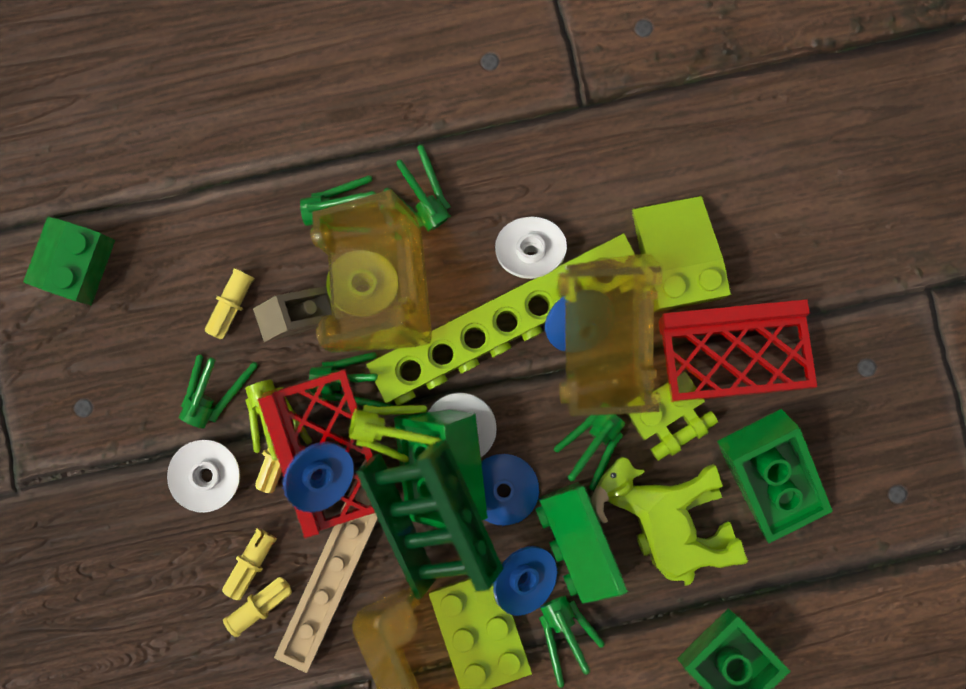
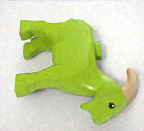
(666, 523)

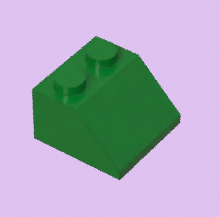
(69, 260)

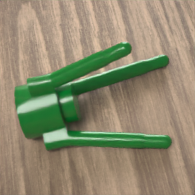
(322, 199)
(431, 211)
(329, 389)
(197, 407)
(604, 430)
(559, 615)

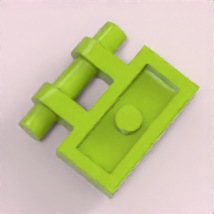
(656, 422)

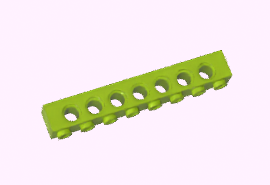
(452, 334)

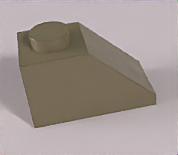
(292, 313)

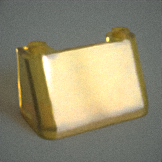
(373, 275)
(610, 335)
(381, 632)

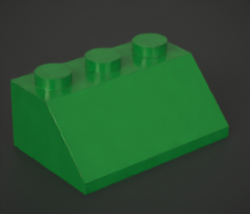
(462, 437)
(580, 544)

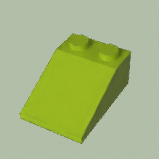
(686, 248)

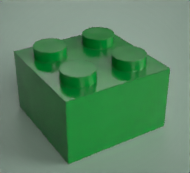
(732, 657)

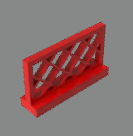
(738, 319)
(287, 444)

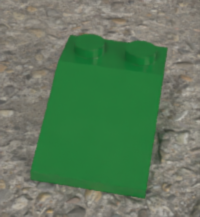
(776, 475)

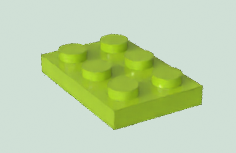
(479, 636)

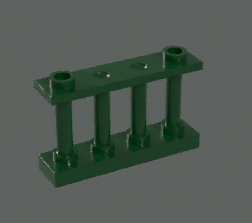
(456, 507)

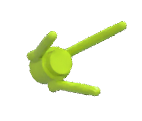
(254, 392)
(367, 426)

